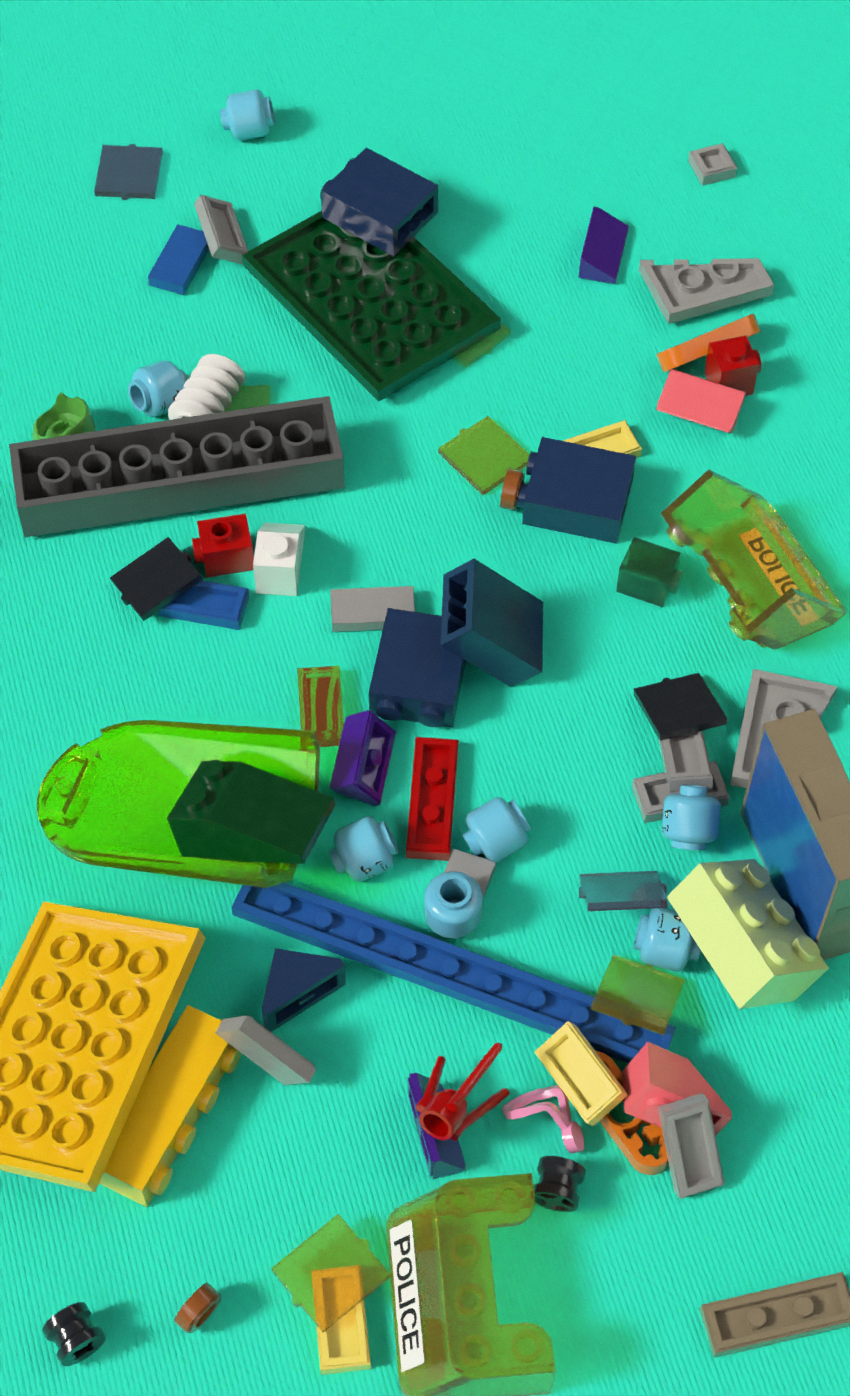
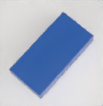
(179, 260)
(210, 605)

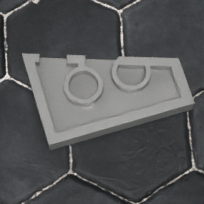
(698, 289)
(769, 699)

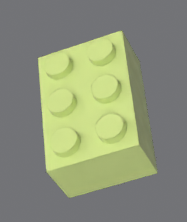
(747, 932)

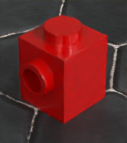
(733, 363)
(224, 545)

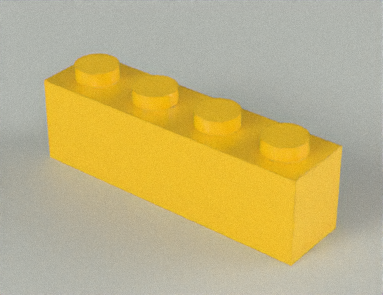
(168, 1106)

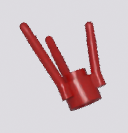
(445, 1112)

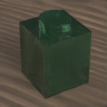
(649, 572)

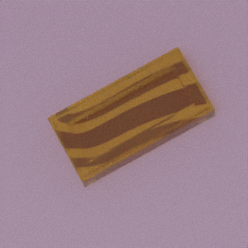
(321, 703)

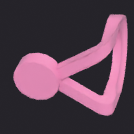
(570, 1130)

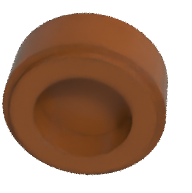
(511, 488)
(198, 1308)

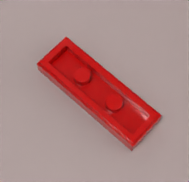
(432, 799)

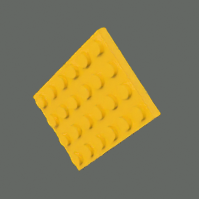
(81, 1035)

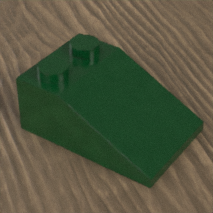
(247, 815)

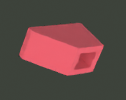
(664, 1077)

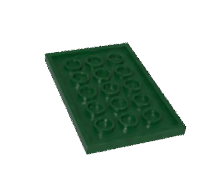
(370, 309)

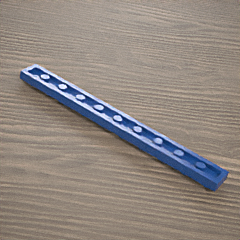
(440, 966)

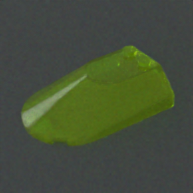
(115, 794)

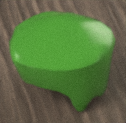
(64, 418)

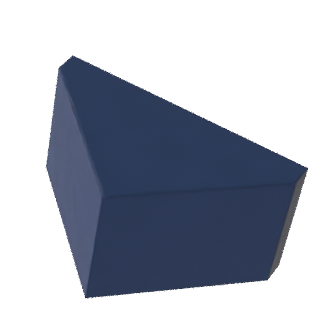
(297, 984)

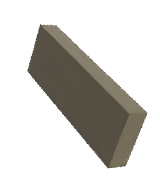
(777, 1314)

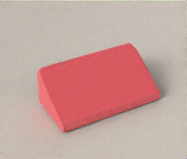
(701, 401)

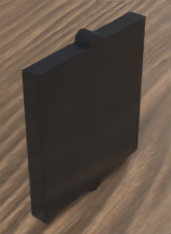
(156, 578)
(679, 706)

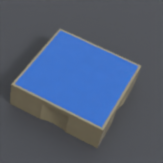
(802, 825)

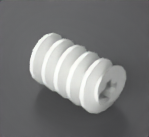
(208, 388)

